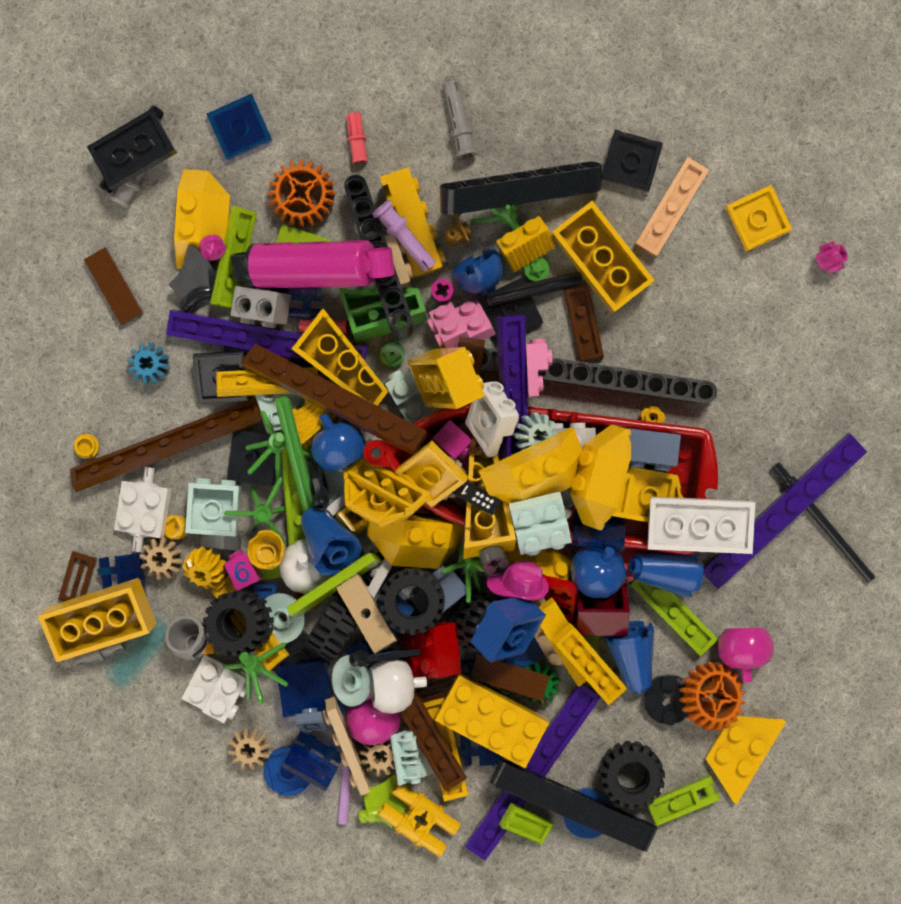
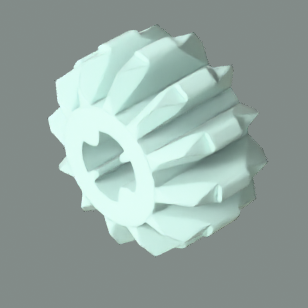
(528, 428)

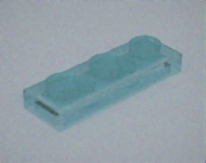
(138, 654)

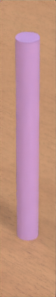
(344, 795)

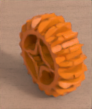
(288, 175)
(721, 684)

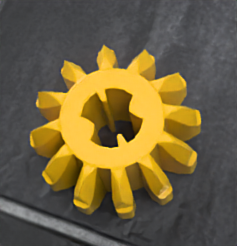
(204, 567)

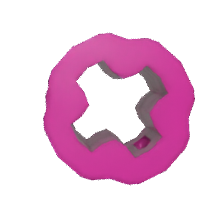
(444, 283)

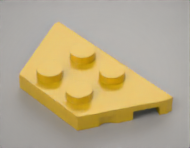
(639, 487)
(741, 750)

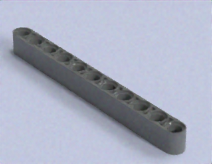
(617, 375)

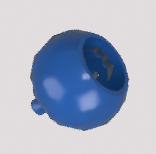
(337, 444)
(598, 571)

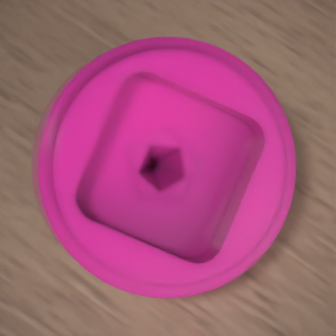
(212, 247)

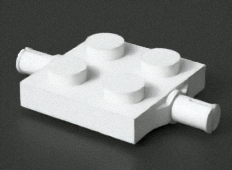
(142, 509)

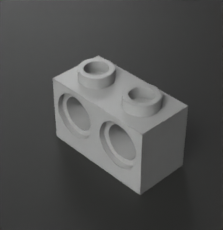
(260, 306)

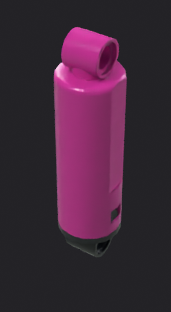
(312, 264)

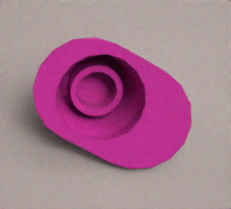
(520, 581)

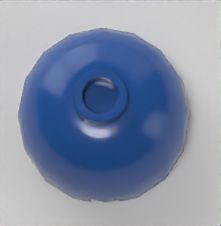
(479, 273)

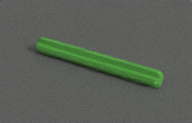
(295, 451)

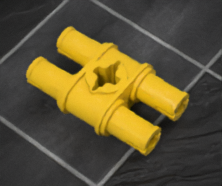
(419, 832)

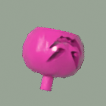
(745, 649)
(369, 724)

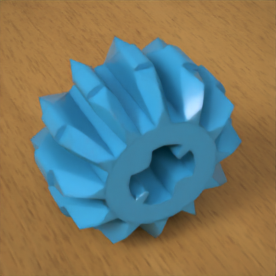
(148, 373)

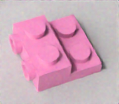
(464, 321)
(537, 360)

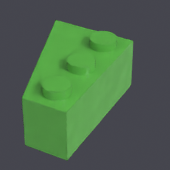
(367, 314)

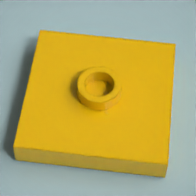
(758, 218)
(432, 472)

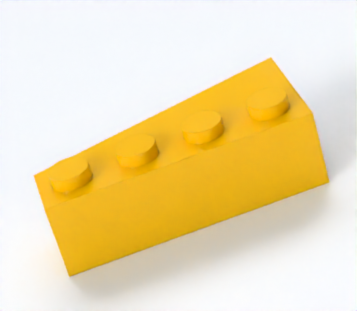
(402, 192)
(336, 357)
(480, 527)

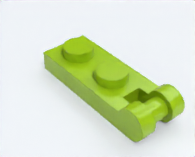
(683, 800)

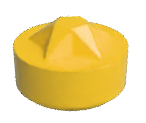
(175, 527)

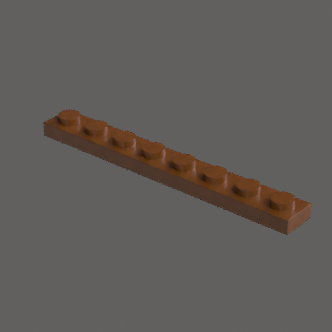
(334, 399)
(165, 445)

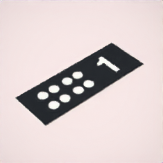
(477, 497)

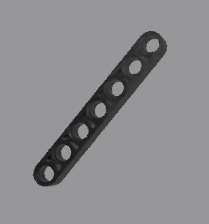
(520, 187)
(368, 223)
(573, 805)

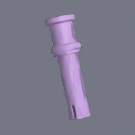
(397, 226)

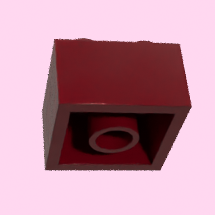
(603, 615)

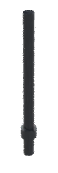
(828, 528)

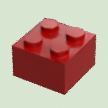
(438, 651)

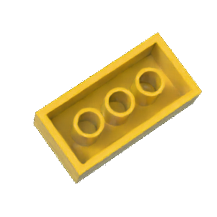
(602, 257)
(446, 377)
(97, 620)
(491, 719)

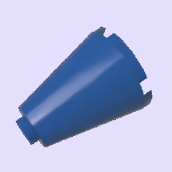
(329, 542)
(668, 571)
(634, 655)

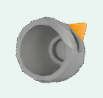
(187, 638)

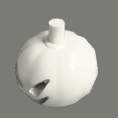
(298, 569)
(393, 685)

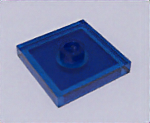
(239, 127)
(611, 535)
(306, 686)

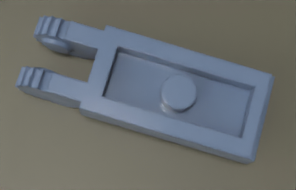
(311, 720)

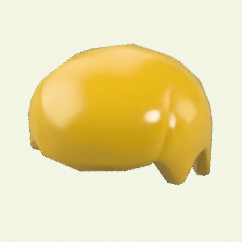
(266, 550)

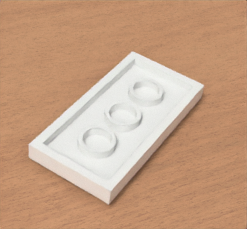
(701, 525)

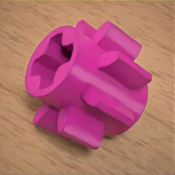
(831, 257)

